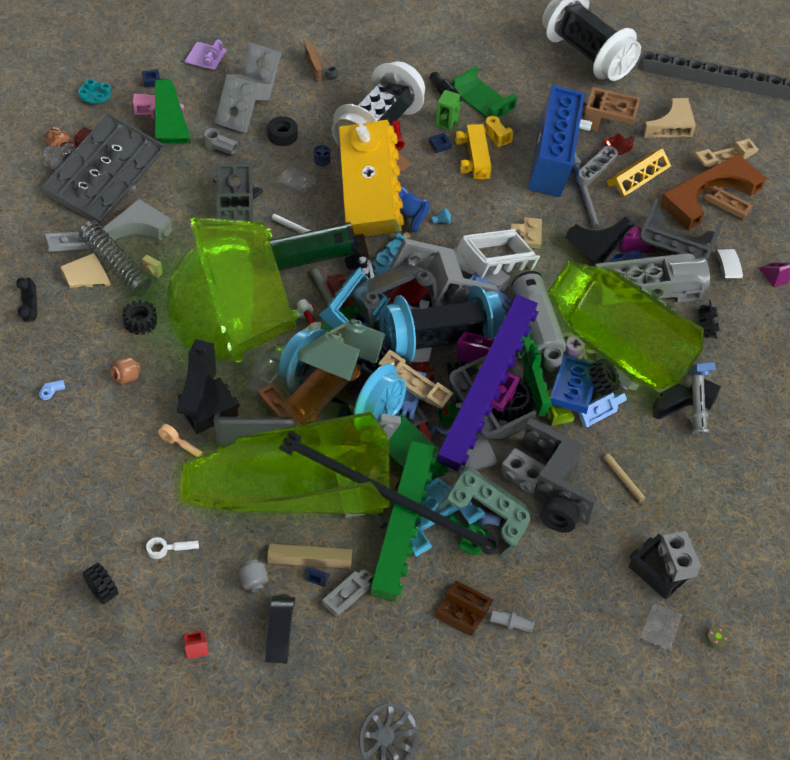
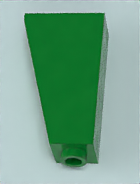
(169, 118)

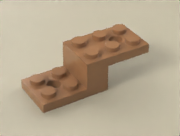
(606, 105)

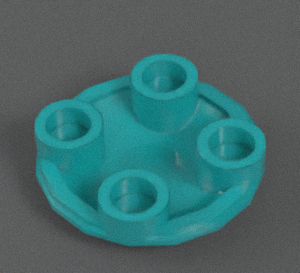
(94, 91)

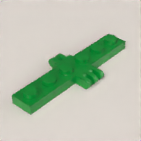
(533, 375)

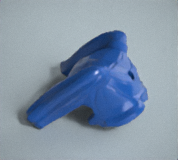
(413, 207)

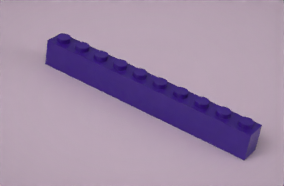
(487, 383)

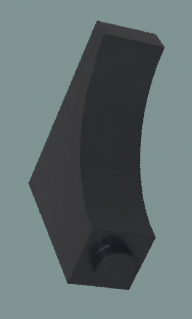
(599, 243)
(199, 377)

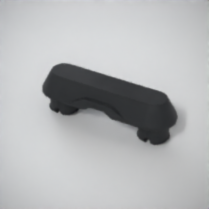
(28, 310)

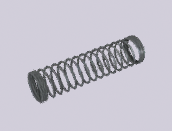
(137, 279)

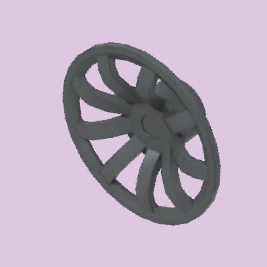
(385, 735)

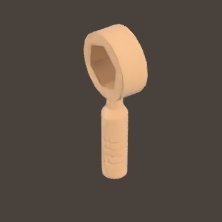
(170, 435)

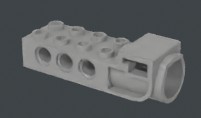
(667, 276)

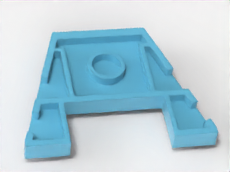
(436, 492)

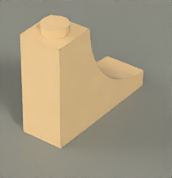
(676, 123)

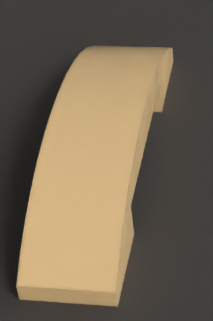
(744, 148)
(416, 383)

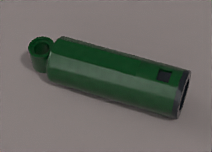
(314, 246)

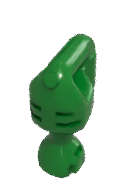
(465, 545)

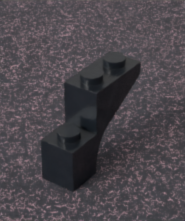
(682, 396)

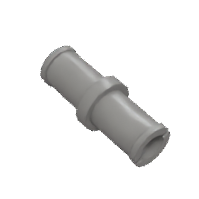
(512, 620)

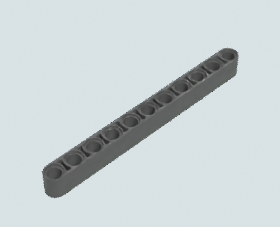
(715, 74)

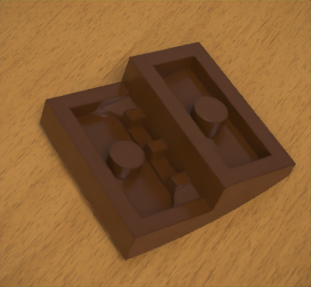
(463, 608)

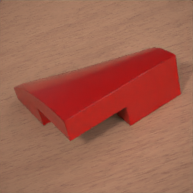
(411, 291)

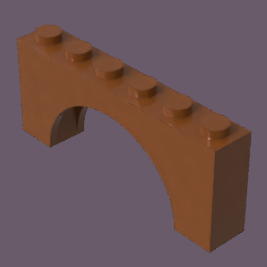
(733, 172)

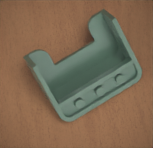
(473, 484)

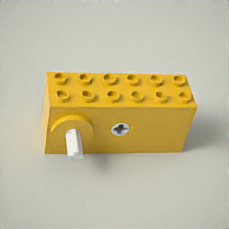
(371, 178)

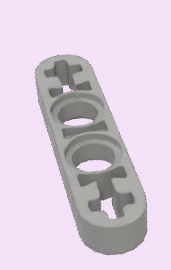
(595, 164)

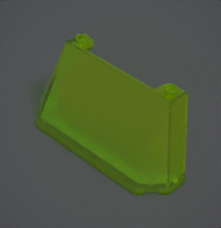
(243, 281)

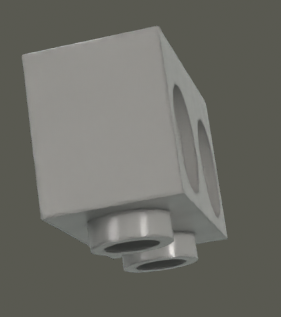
(525, 468)
(682, 555)

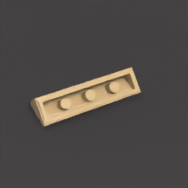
(309, 556)

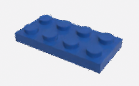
(573, 385)

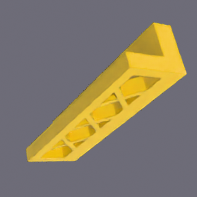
(641, 164)

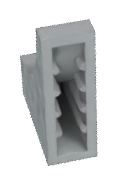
(139, 220)

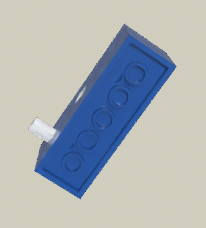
(557, 141)

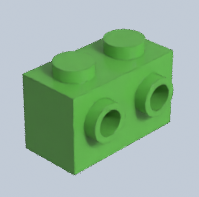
(447, 110)

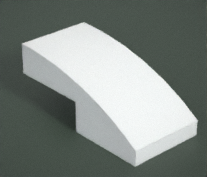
(730, 263)

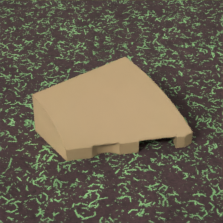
(84, 272)

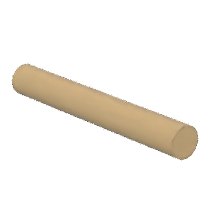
(624, 478)

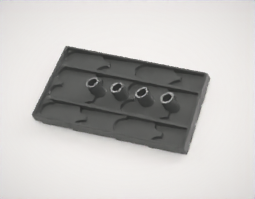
(103, 168)

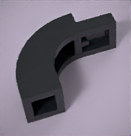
(279, 629)

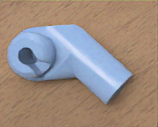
(49, 389)
(489, 518)

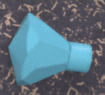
(443, 217)

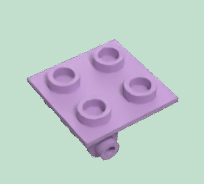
(206, 55)

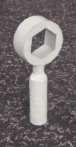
(175, 546)

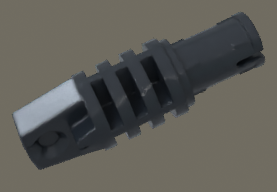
(442, 84)

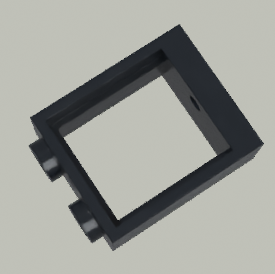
(652, 578)

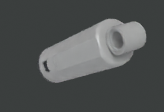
(545, 329)

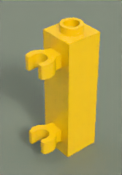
(478, 151)

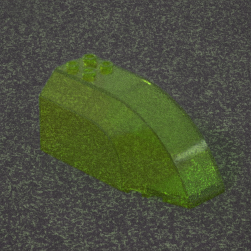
(627, 324)

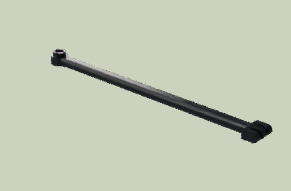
(293, 444)

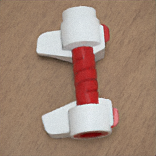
(305, 311)

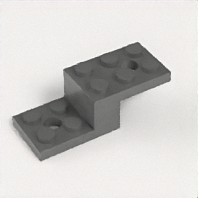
(235, 201)

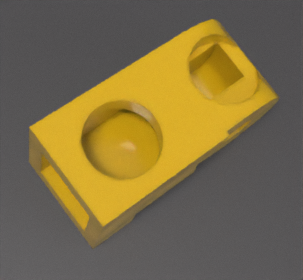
(497, 132)

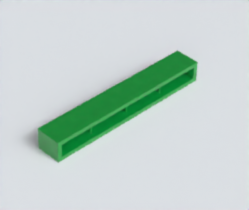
(403, 523)

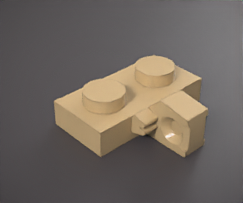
(530, 231)

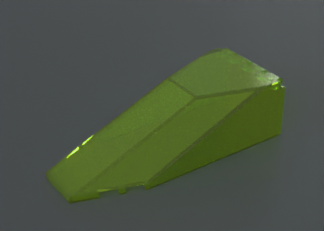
(263, 479)

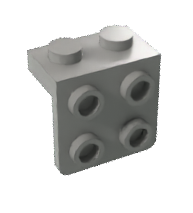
(482, 455)

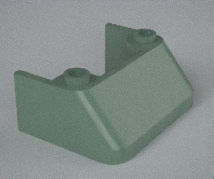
(341, 347)

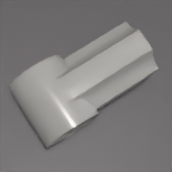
(215, 141)

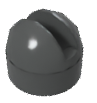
(331, 72)

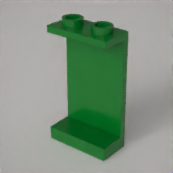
(481, 96)
(400, 444)

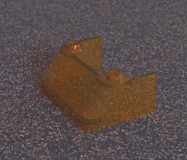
(315, 395)

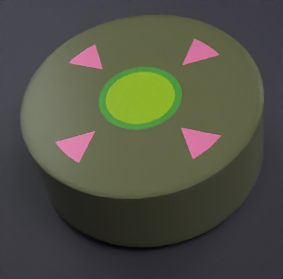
(717, 637)

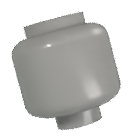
(253, 575)

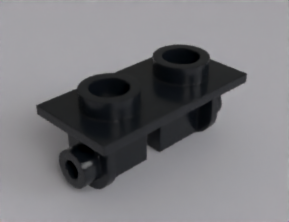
(708, 315)

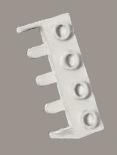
(475, 258)

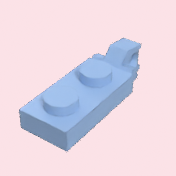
(601, 408)

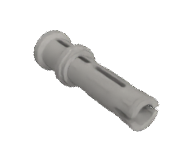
(699, 414)

